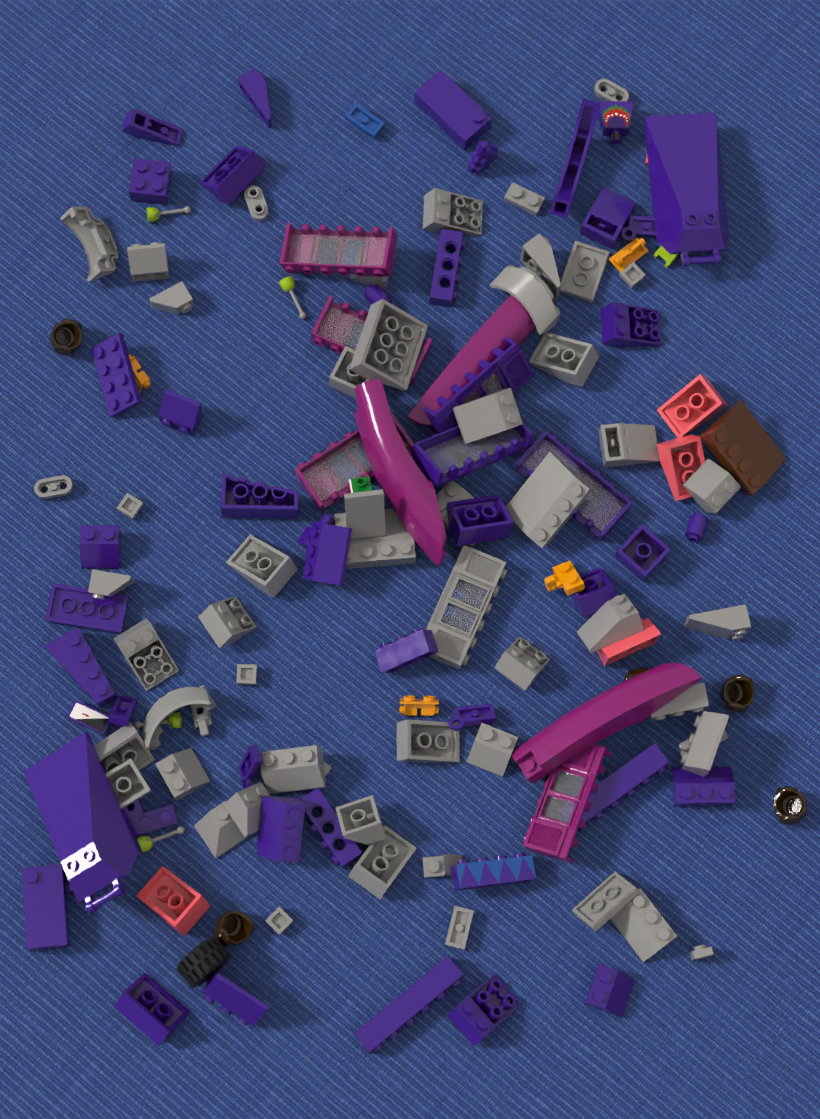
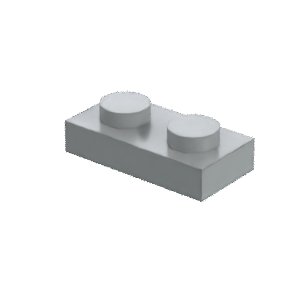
(524, 198)
(459, 927)

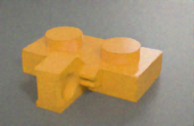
(565, 577)

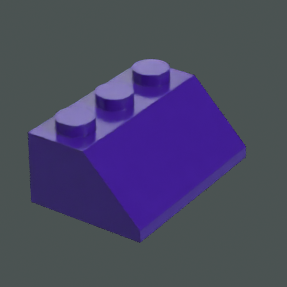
(233, 174)
(478, 520)
(327, 553)
(694, 790)
(280, 828)
(234, 999)
(151, 1009)

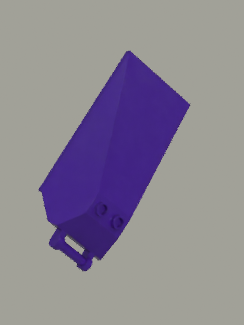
(687, 185)
(84, 821)

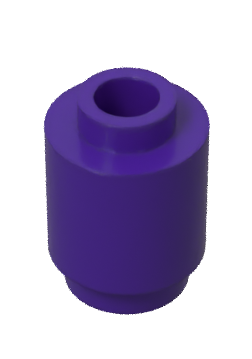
(376, 293)
(696, 527)

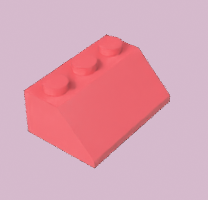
(630, 644)

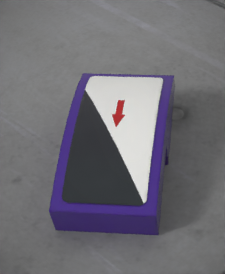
(88, 717)

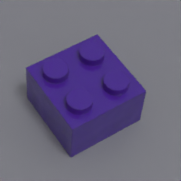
(150, 181)
(642, 553)

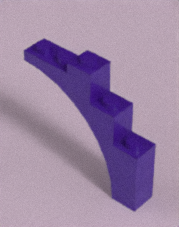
(575, 158)

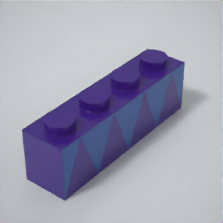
(493, 872)

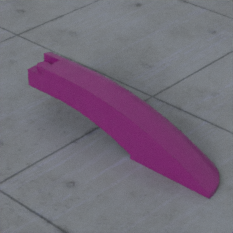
(508, 321)
(397, 473)
(601, 717)

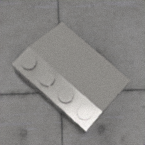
(388, 345)
(548, 500)
(392, 549)

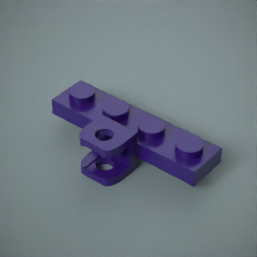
(150, 820)

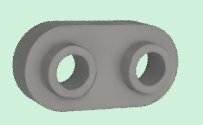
(612, 91)
(256, 202)
(53, 485)

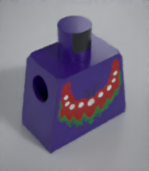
(615, 119)

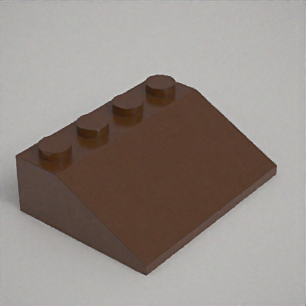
(743, 448)

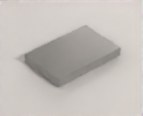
(583, 271)
(365, 514)
(605, 901)

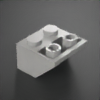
(148, 262)
(226, 621)
(522, 663)

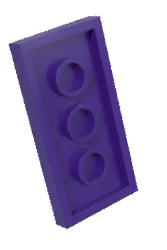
(116, 375)
(79, 609)

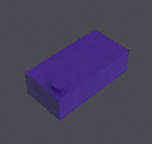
(452, 110)
(45, 907)

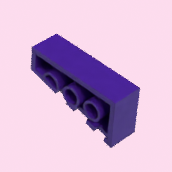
(257, 500)
(79, 662)

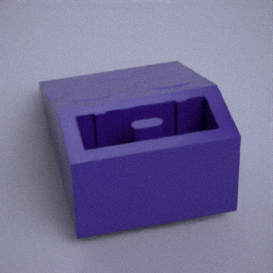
(607, 218)
(630, 326)
(484, 1009)

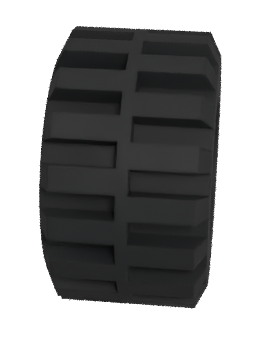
(203, 961)

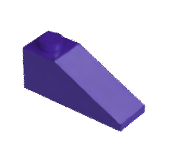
(255, 89)
(151, 128)

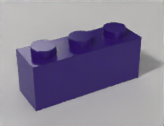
(406, 650)

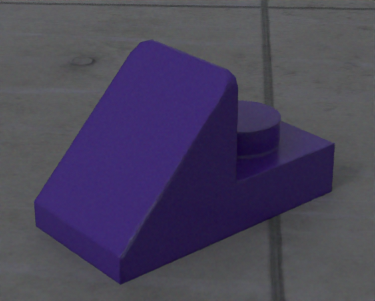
(122, 711)

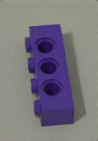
(447, 240)
(351, 851)

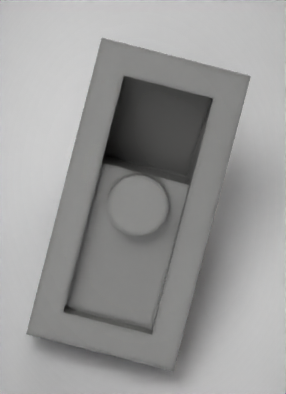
(439, 865)

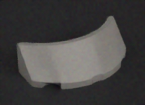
(95, 239)
(531, 293)
(167, 706)

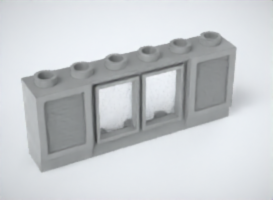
(464, 605)

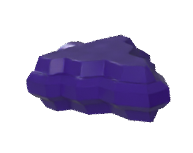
(482, 157)

